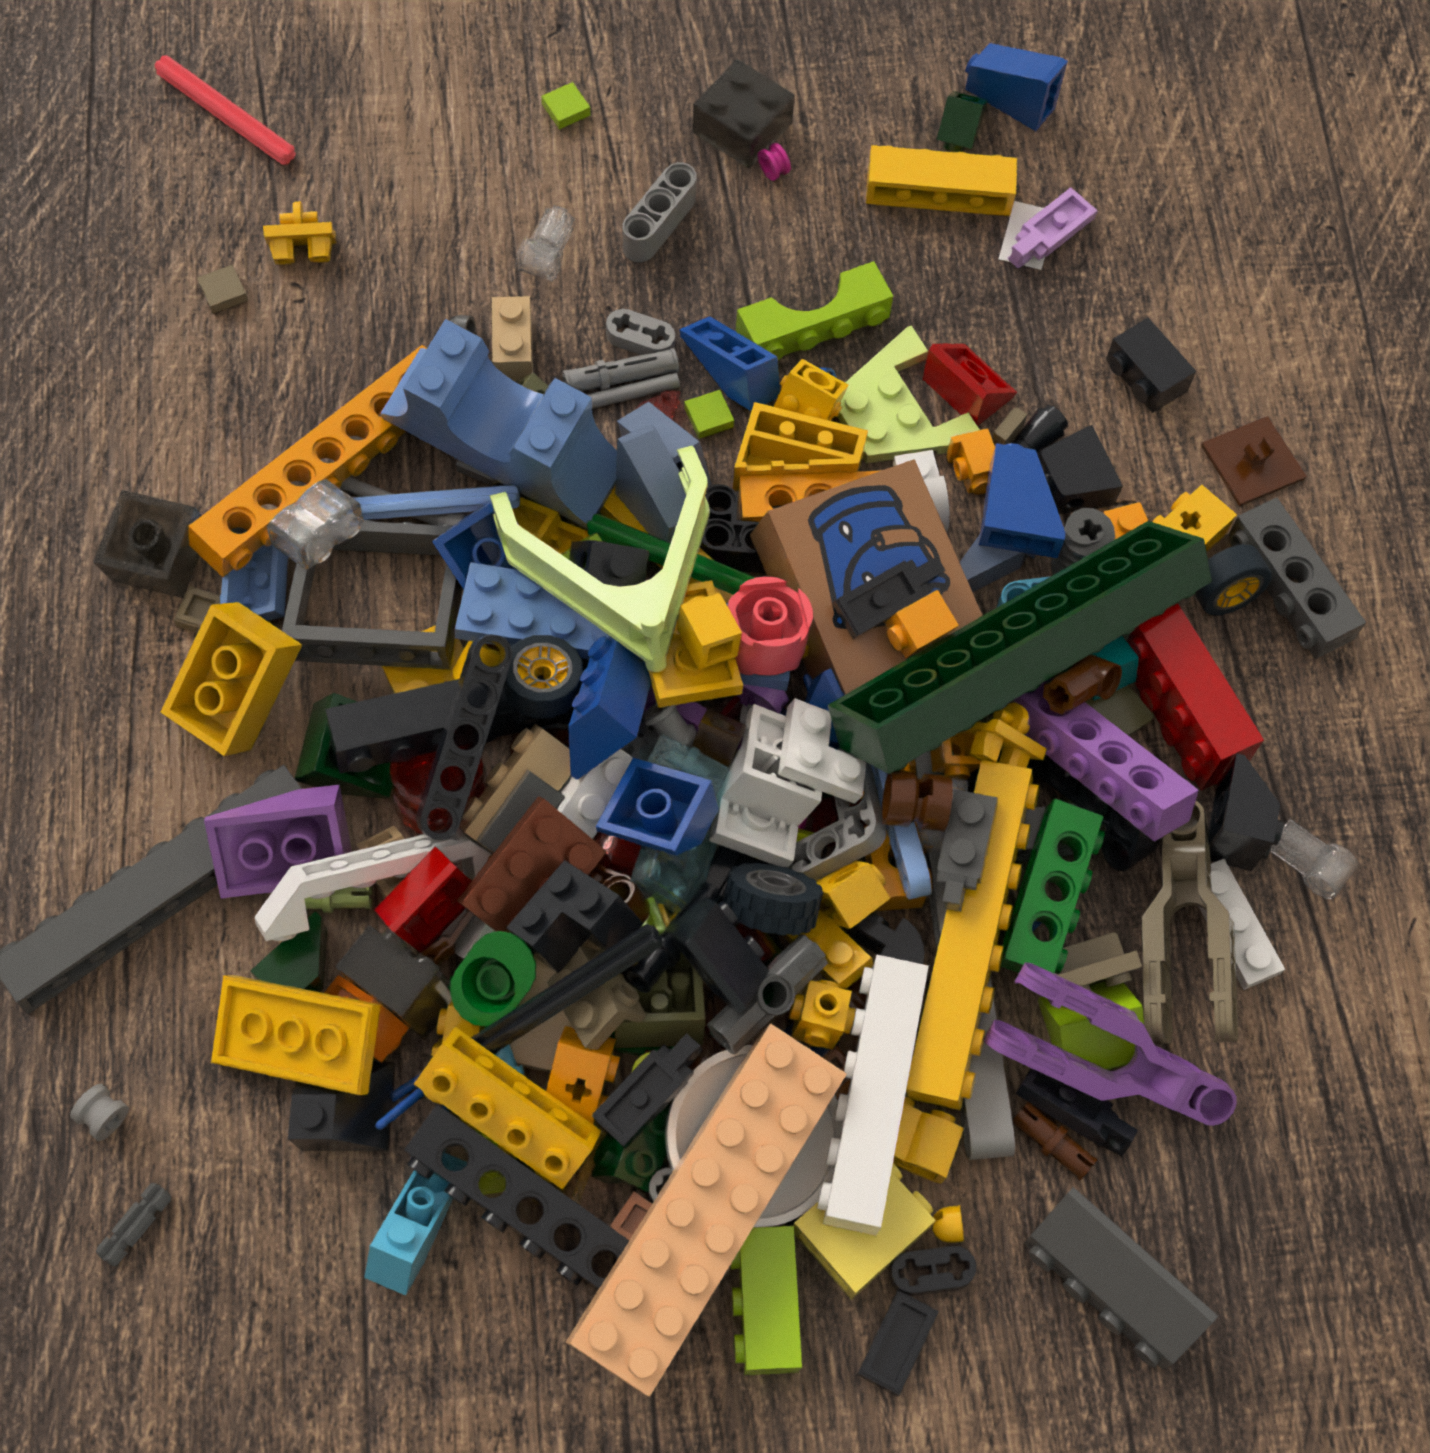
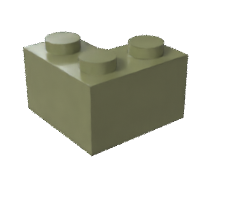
(671, 1009)

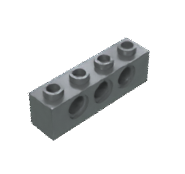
(1316, 586)

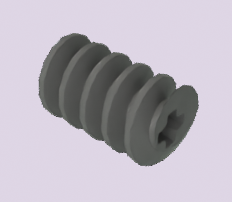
(1085, 533)

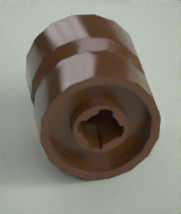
(917, 800)

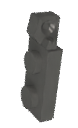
(965, 845)

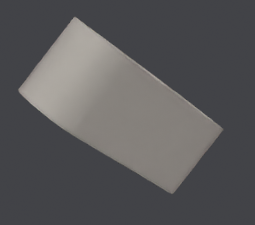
(659, 212)

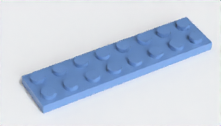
(516, 607)

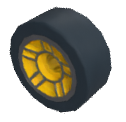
(1237, 580)
(558, 665)

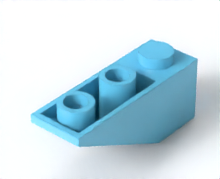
(410, 1230)

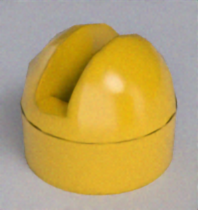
(949, 1224)

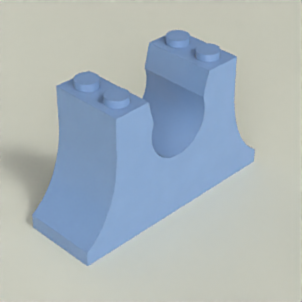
(503, 429)

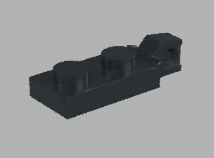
(886, 595)
(647, 1090)
(1078, 1111)

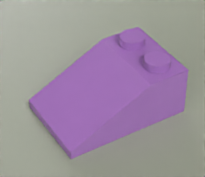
(265, 838)

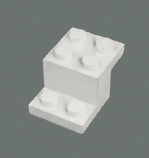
(755, 804)

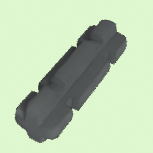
(133, 1224)

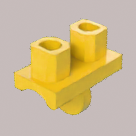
(297, 230)
(1008, 735)

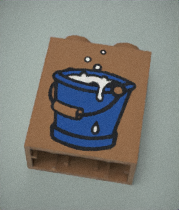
(846, 539)

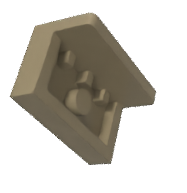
(1099, 961)
(604, 1008)

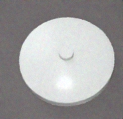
(805, 1176)

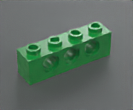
(1082, 833)

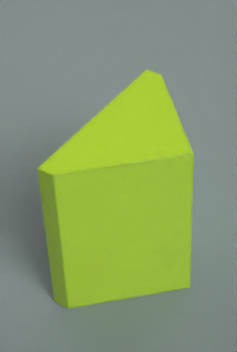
(1080, 1037)

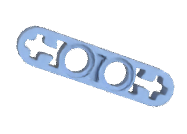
(906, 851)

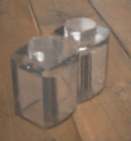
(315, 524)

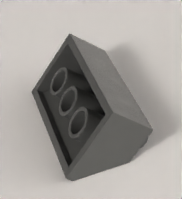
(1119, 1281)

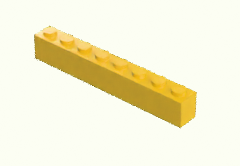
(970, 950)

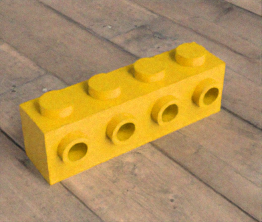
(508, 1108)

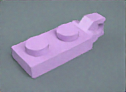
(1052, 227)

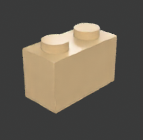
(512, 336)

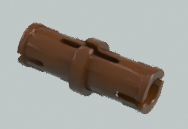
(1054, 1141)

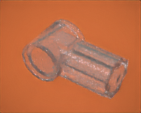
(544, 251)
(1323, 865)

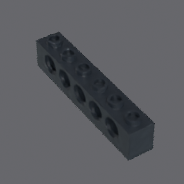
(445, 1131)

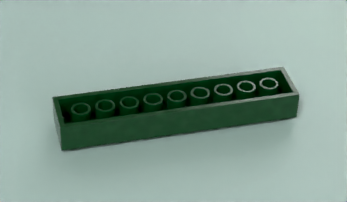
(1018, 646)

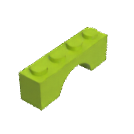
(860, 301)

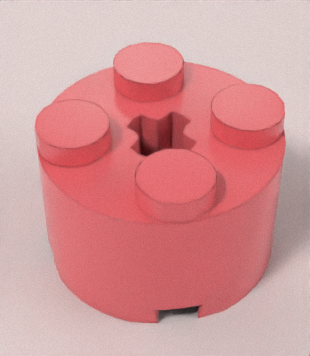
(772, 624)

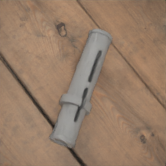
(610, 373)

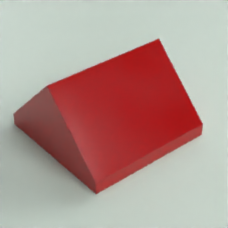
(966, 381)
(425, 901)

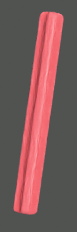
(225, 110)

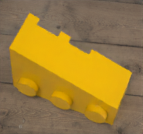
(796, 444)

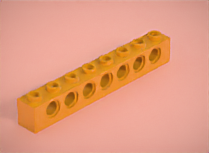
(301, 462)

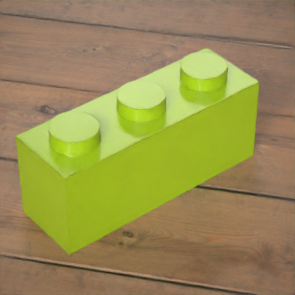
(767, 1303)

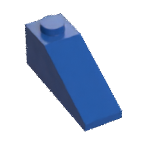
(736, 363)

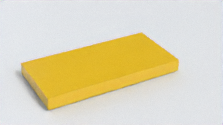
(296, 1034)

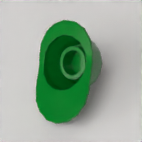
(493, 978)

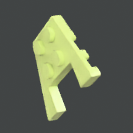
(886, 408)

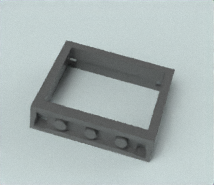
(377, 645)

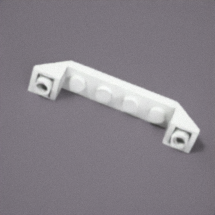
(285, 909)

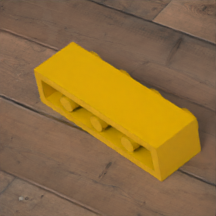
(941, 180)

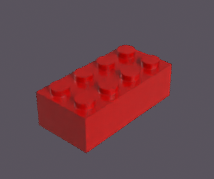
(1191, 697)

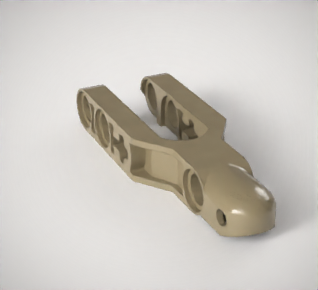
(1188, 883)

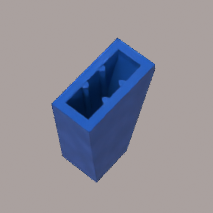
(1017, 82)
(1019, 505)

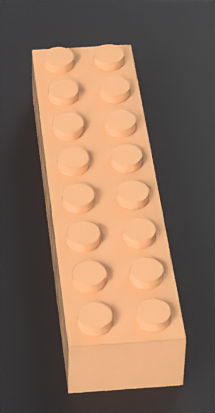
(706, 1210)

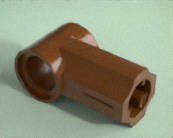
(1082, 681)

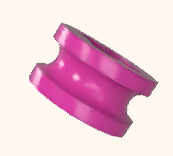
(774, 161)

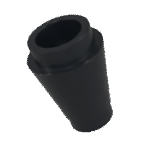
(1042, 429)

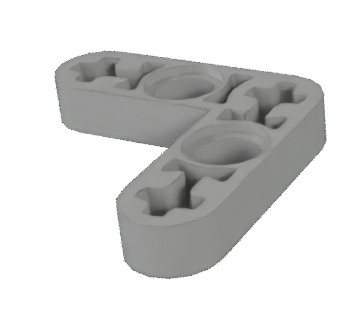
(847, 833)

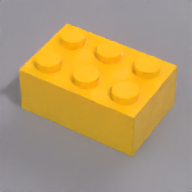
(231, 678)

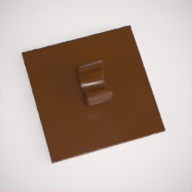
(1253, 461)

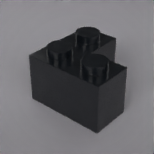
(568, 913)

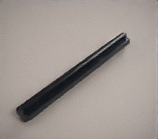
(570, 989)

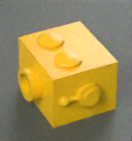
(811, 392)

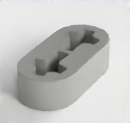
(640, 332)

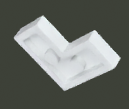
(811, 761)

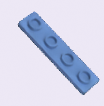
(259, 583)

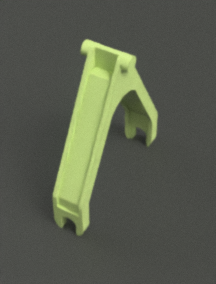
(634, 615)

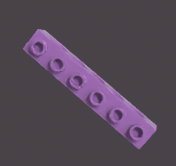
(1111, 765)

